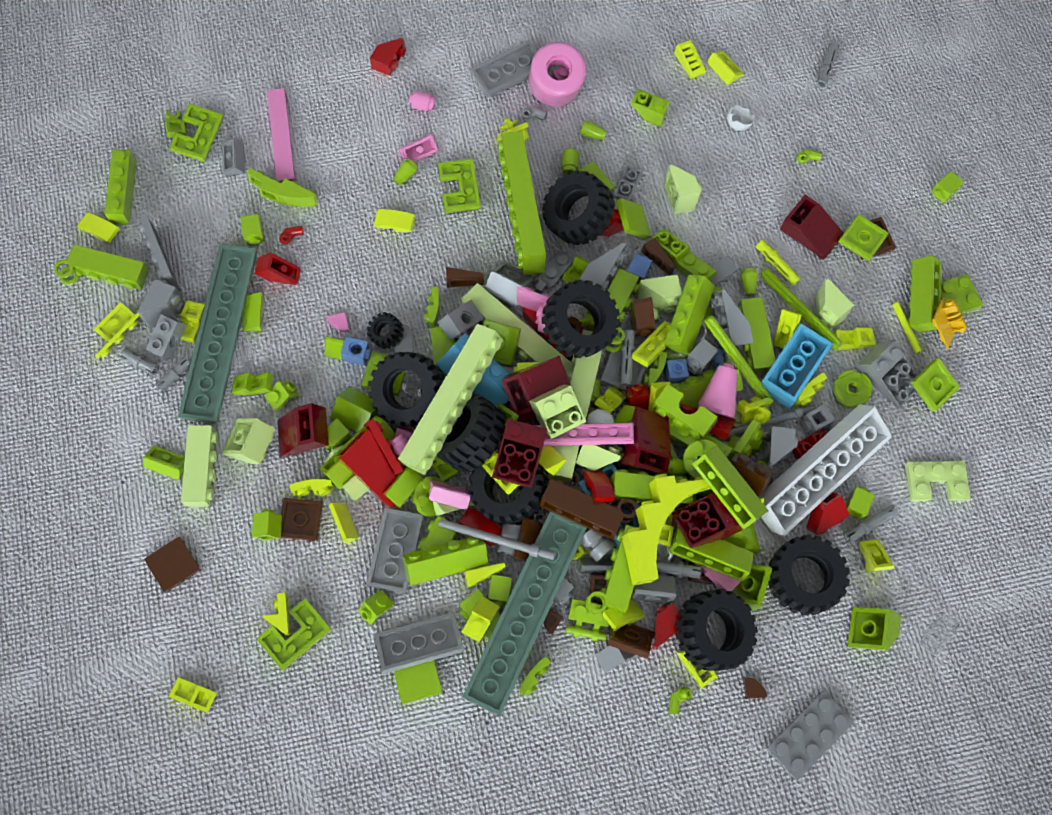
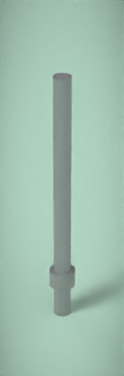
(795, 413)
(533, 550)

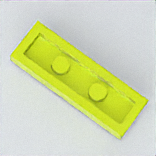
(652, 346)

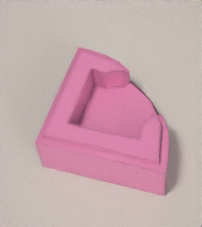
(339, 322)

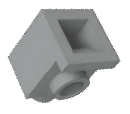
(821, 415)

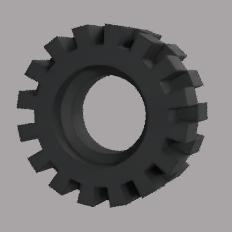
(378, 324)

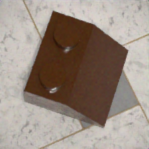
(755, 474)

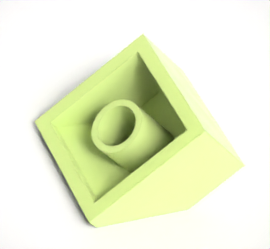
(681, 189)
(664, 292)
(831, 305)
(248, 440)

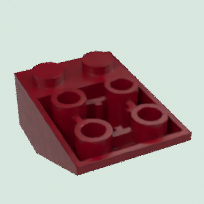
(812, 227)
(533, 382)
(302, 430)
(651, 443)
(519, 453)
(705, 521)

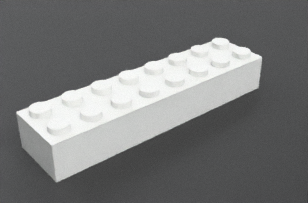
(823, 468)

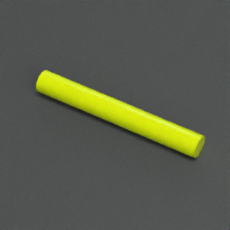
(907, 329)

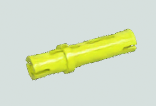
(772, 256)

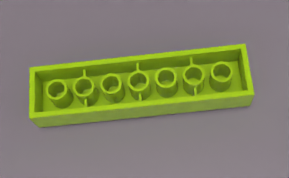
(522, 204)

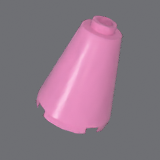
(721, 392)

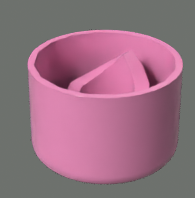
(552, 91)

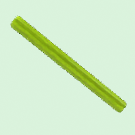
(801, 308)
(737, 358)

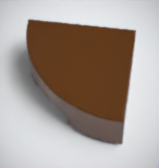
(552, 621)
(753, 689)

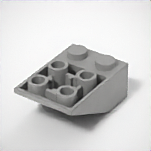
(604, 268)
(730, 319)
(889, 372)

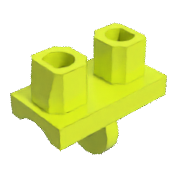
(509, 126)
(755, 409)

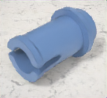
(719, 359)

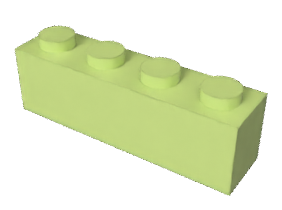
(198, 466)

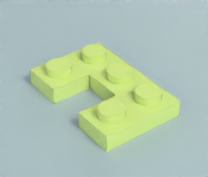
(952, 472)

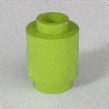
(570, 160)

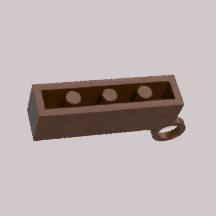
(582, 509)

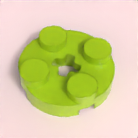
(845, 396)
(694, 450)
(421, 497)

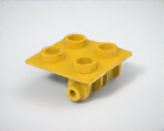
(948, 320)

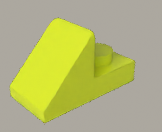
(787, 325)
(875, 556)
(282, 619)
(480, 619)

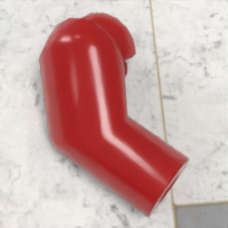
(289, 233)

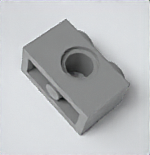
(460, 320)
(166, 336)
(701, 358)

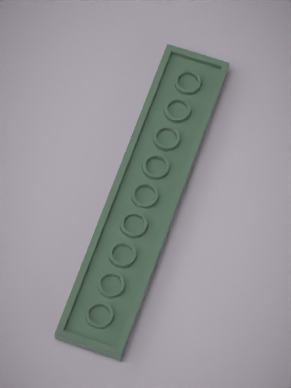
(218, 334)
(523, 616)

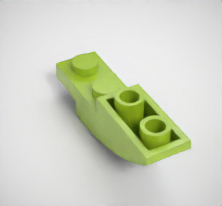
(285, 193)
(680, 254)

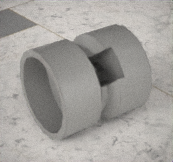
(511, 532)
(598, 545)

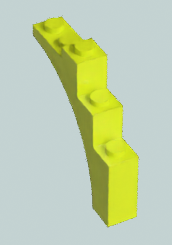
(642, 542)

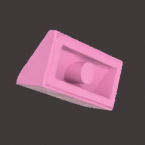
(419, 149)
(449, 494)

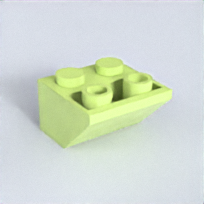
(558, 410)
(599, 456)

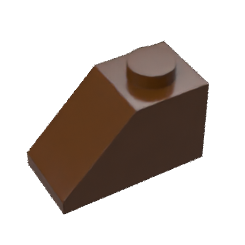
(642, 317)

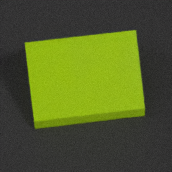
(353, 409)
(754, 586)

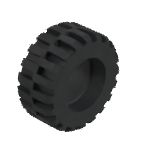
(565, 194)
(596, 302)
(383, 383)
(473, 435)
(509, 512)
(828, 560)
(738, 624)

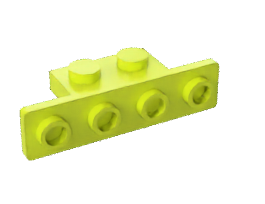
(114, 326)

